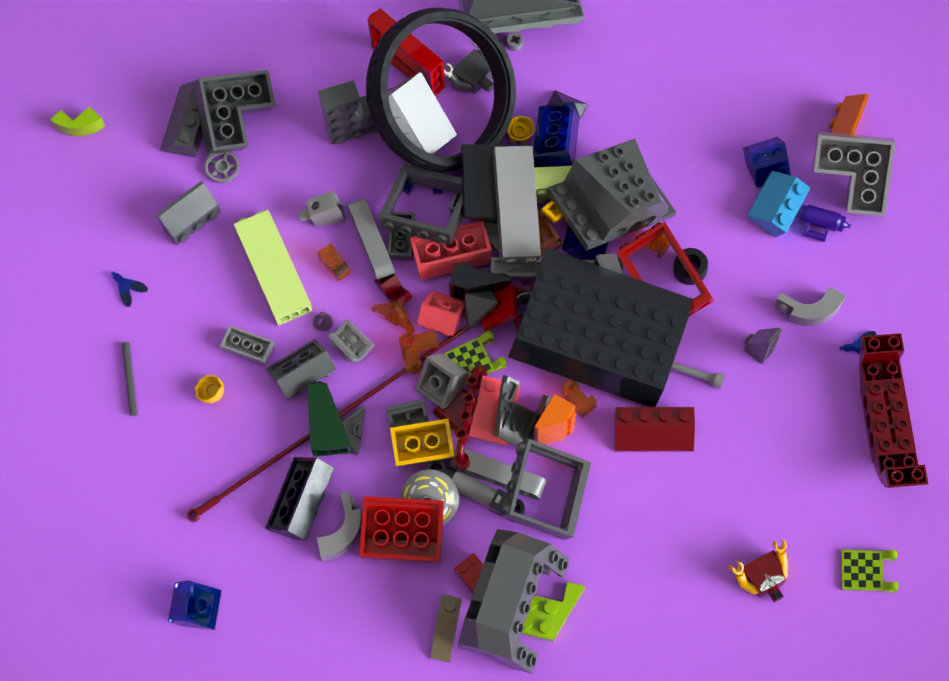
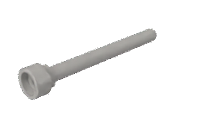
(715, 379)

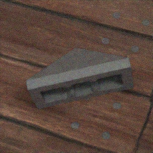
(478, 305)

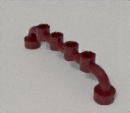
(461, 459)

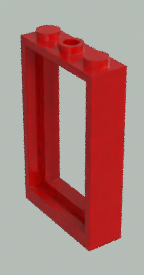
(411, 54)
(643, 239)

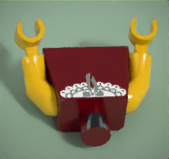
(764, 573)

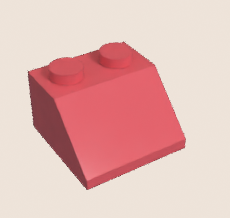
(441, 313)

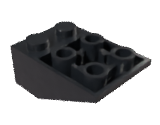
(471, 280)

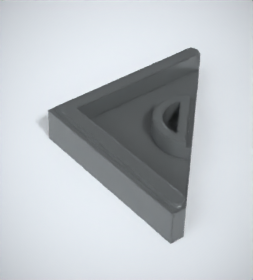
(353, 426)

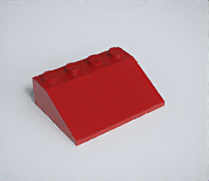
(402, 529)

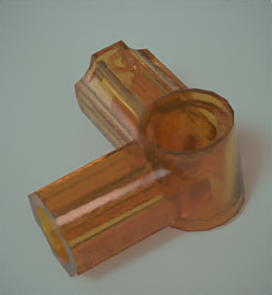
(418, 343)

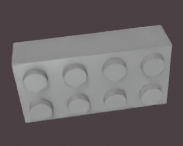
(247, 345)

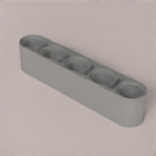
(371, 238)
(500, 474)

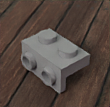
(351, 341)

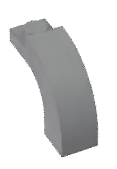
(813, 313)
(346, 537)

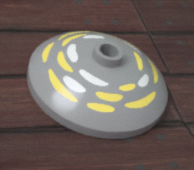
(433, 485)

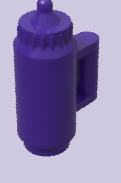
(822, 218)

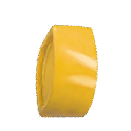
(520, 129)

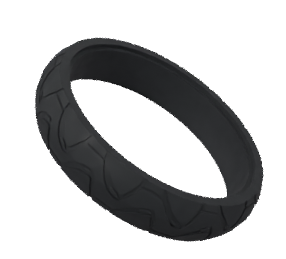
(377, 81)

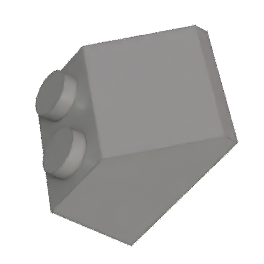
(441, 379)

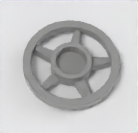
(222, 167)

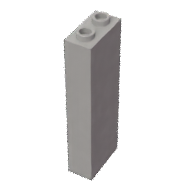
(516, 204)

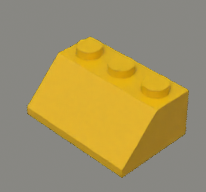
(422, 442)

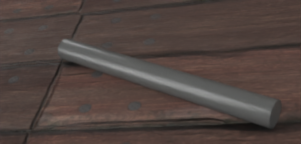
(129, 379)

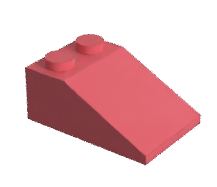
(486, 410)

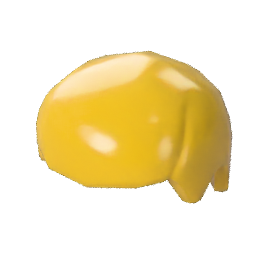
(209, 389)

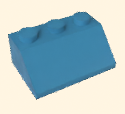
(778, 203)

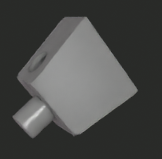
(323, 210)

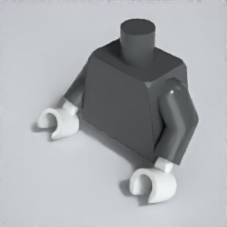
(471, 73)

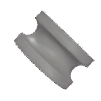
(512, 45)

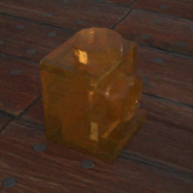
(659, 245)

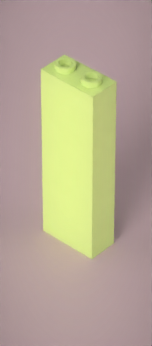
(273, 267)

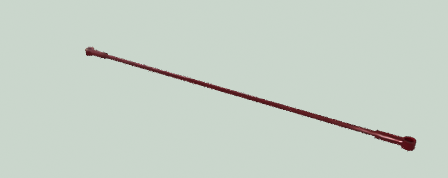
(216, 499)

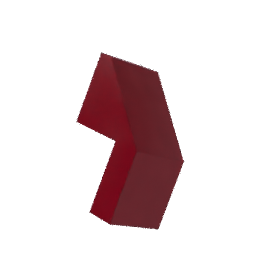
(393, 289)

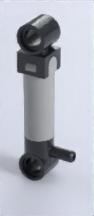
(475, 489)

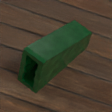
(325, 424)

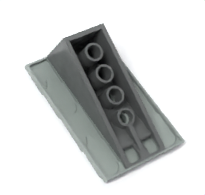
(523, 14)

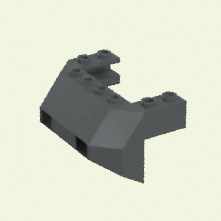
(505, 597)

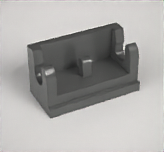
(407, 413)

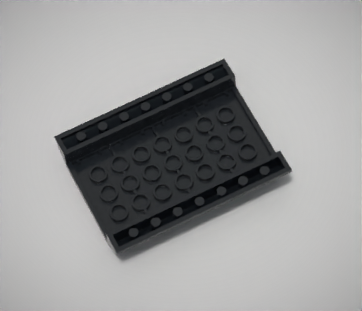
(601, 328)

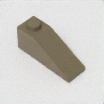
(446, 628)

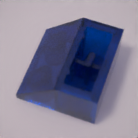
(766, 157)

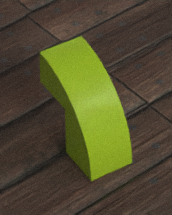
(85, 124)

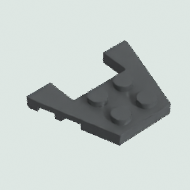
(514, 421)

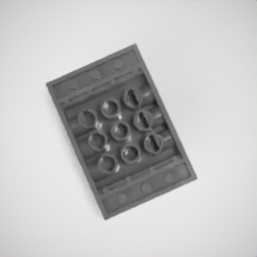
(610, 195)

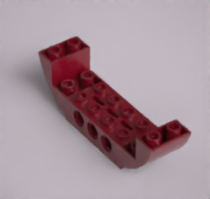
(888, 412)

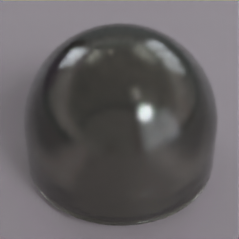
(326, 323)

